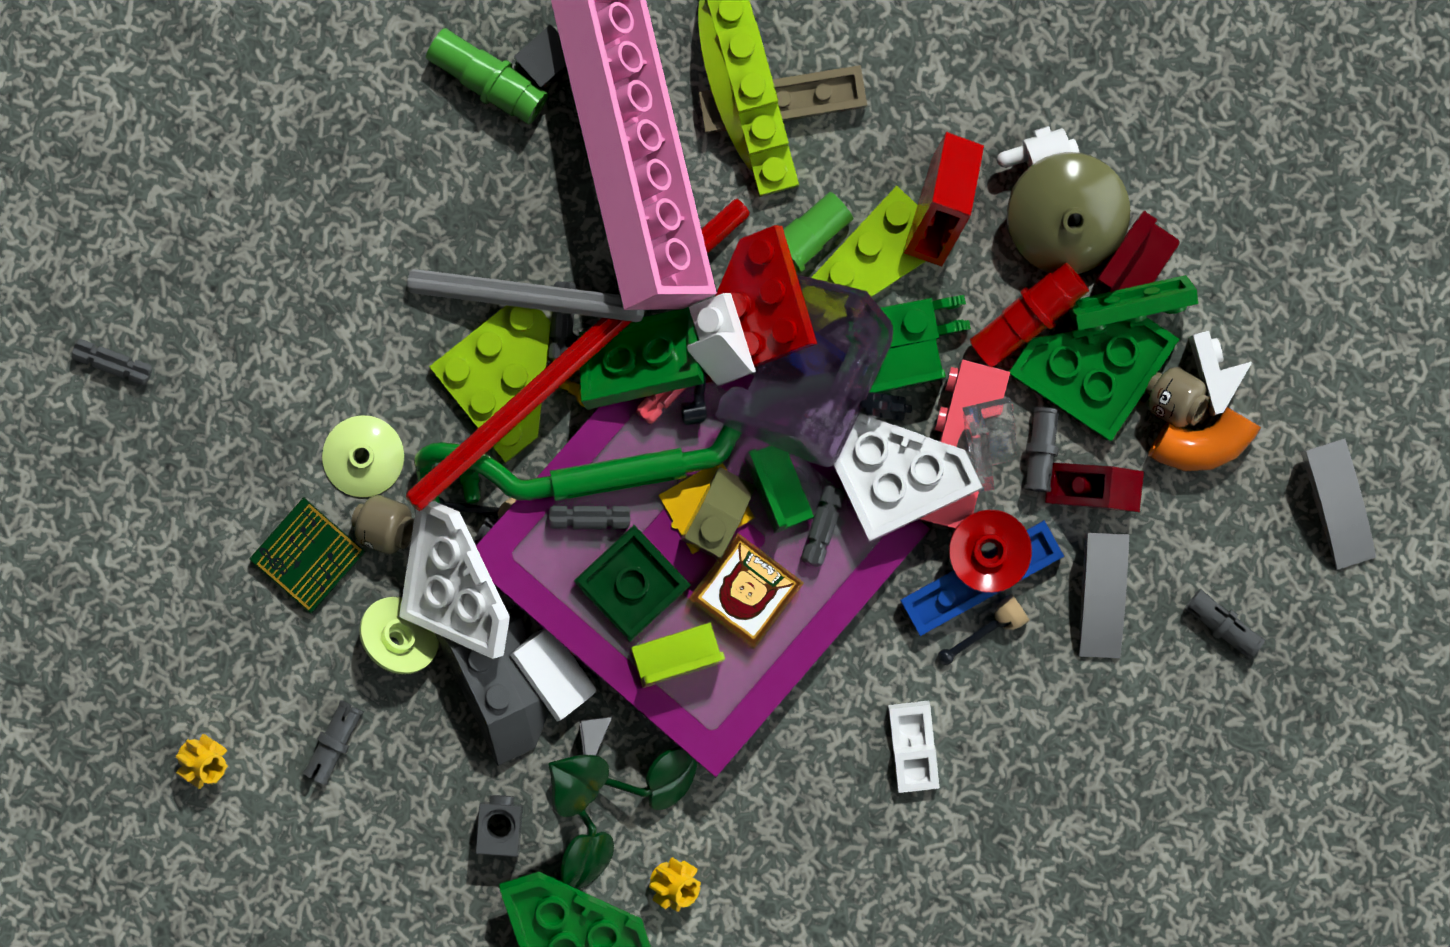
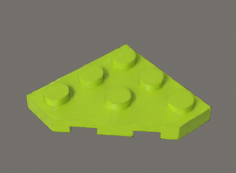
(495, 366)

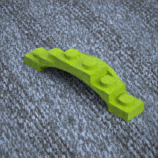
(745, 92)

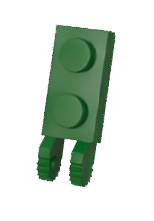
(917, 323)

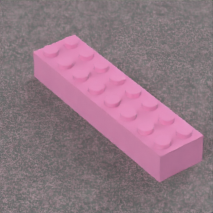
(634, 153)

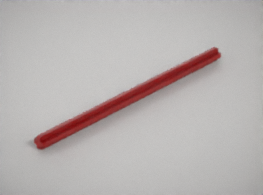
(548, 381)

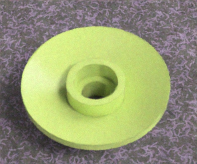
(384, 460)
(416, 644)

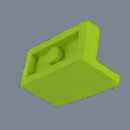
(676, 655)

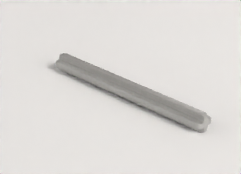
(520, 295)

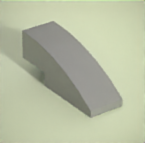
(1339, 503)
(1103, 594)

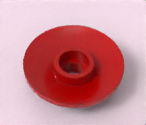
(1011, 555)

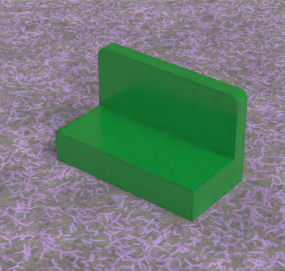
(909, 367)
(778, 487)

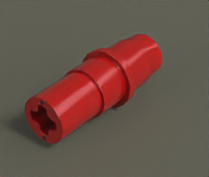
(1029, 314)

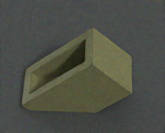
(718, 513)

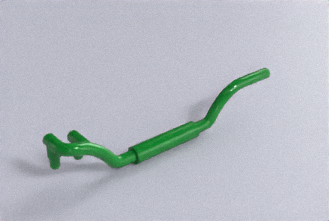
(585, 478)

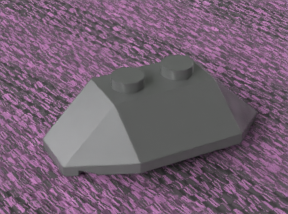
(499, 694)

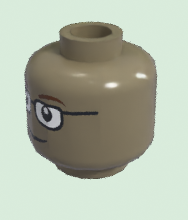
(1177, 397)
(383, 524)

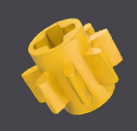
(201, 761)
(674, 884)

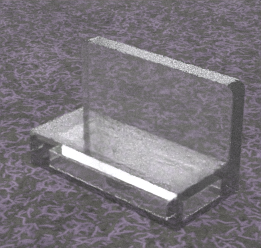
(990, 437)

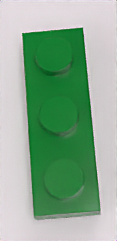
(1134, 303)

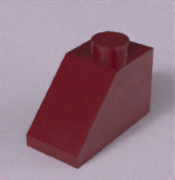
(1096, 487)

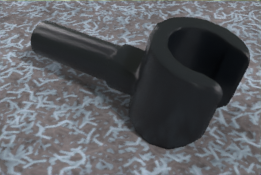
(695, 411)

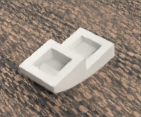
(913, 746)

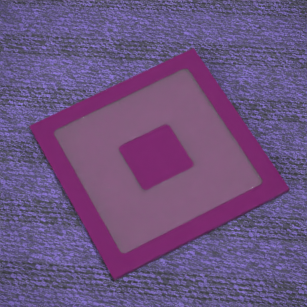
(724, 704)

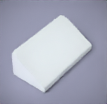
(553, 673)

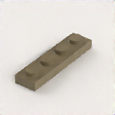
(803, 96)

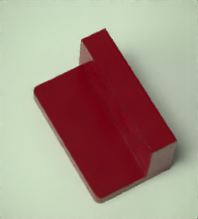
(1139, 256)

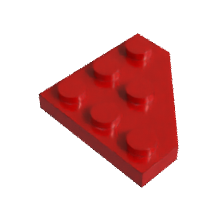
(767, 297)

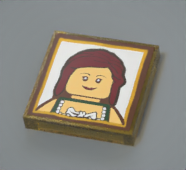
(745, 591)

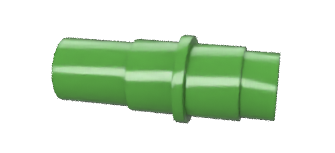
(487, 76)
(815, 229)

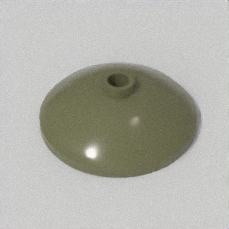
(1050, 194)

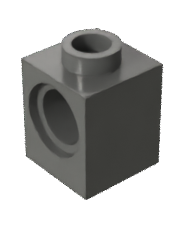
(543, 58)
(499, 845)

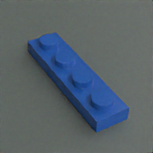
(950, 596)

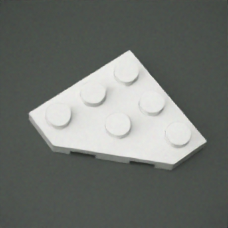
(900, 475)
(450, 585)

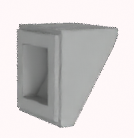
(593, 733)

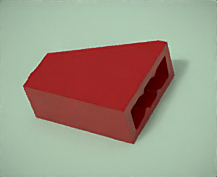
(945, 199)

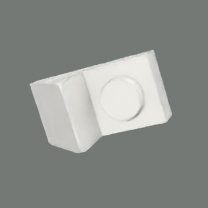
(721, 342)
(1220, 383)

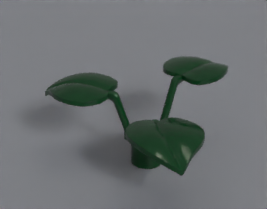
(577, 784)

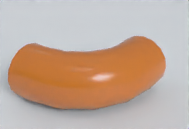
(1204, 448)

